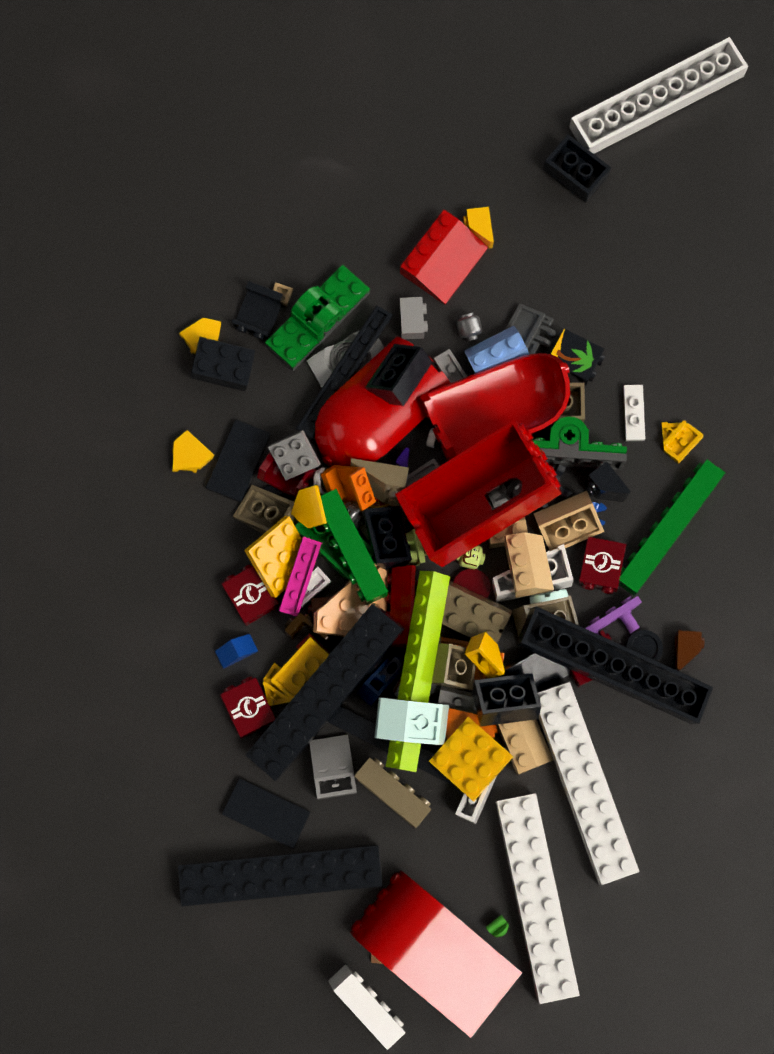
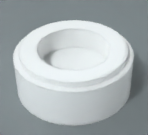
(431, 439)

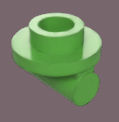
(498, 927)

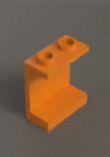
(350, 483)

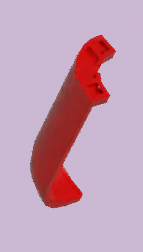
(523, 389)
(364, 425)

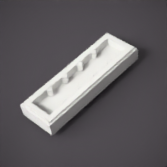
(634, 413)

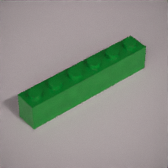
(353, 551)

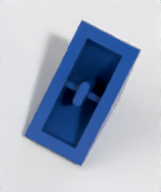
(236, 650)

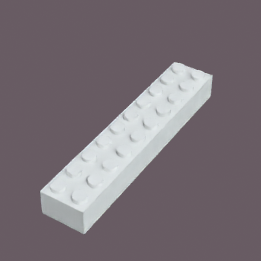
(659, 96)
(585, 785)
(537, 899)

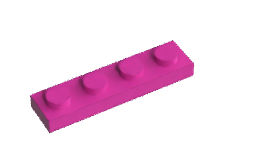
(300, 576)

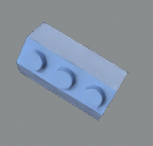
(496, 350)

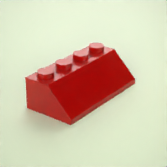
(402, 600)

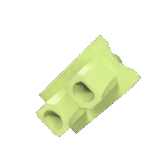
(417, 551)

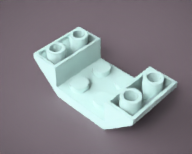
(411, 721)

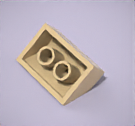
(569, 521)
(528, 564)
(525, 744)

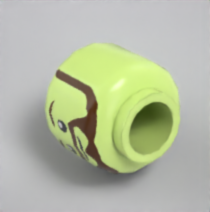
(472, 558)

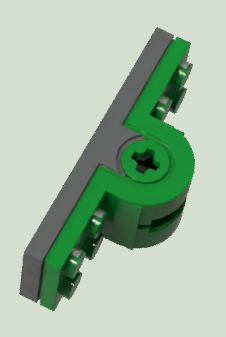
(317, 316)
(570, 447)

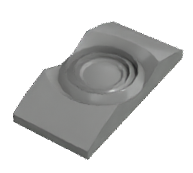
(326, 360)

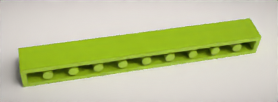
(420, 658)

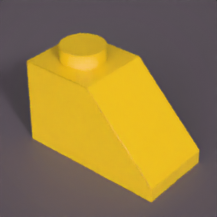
(479, 223)
(485, 655)

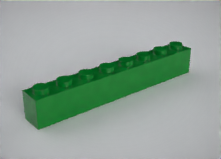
(670, 527)

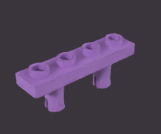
(613, 614)

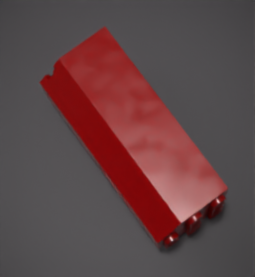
(451, 503)

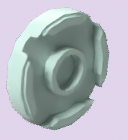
(557, 594)

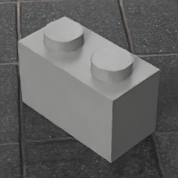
(412, 318)

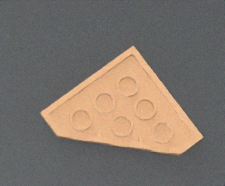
(345, 609)

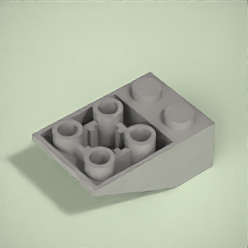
(332, 767)

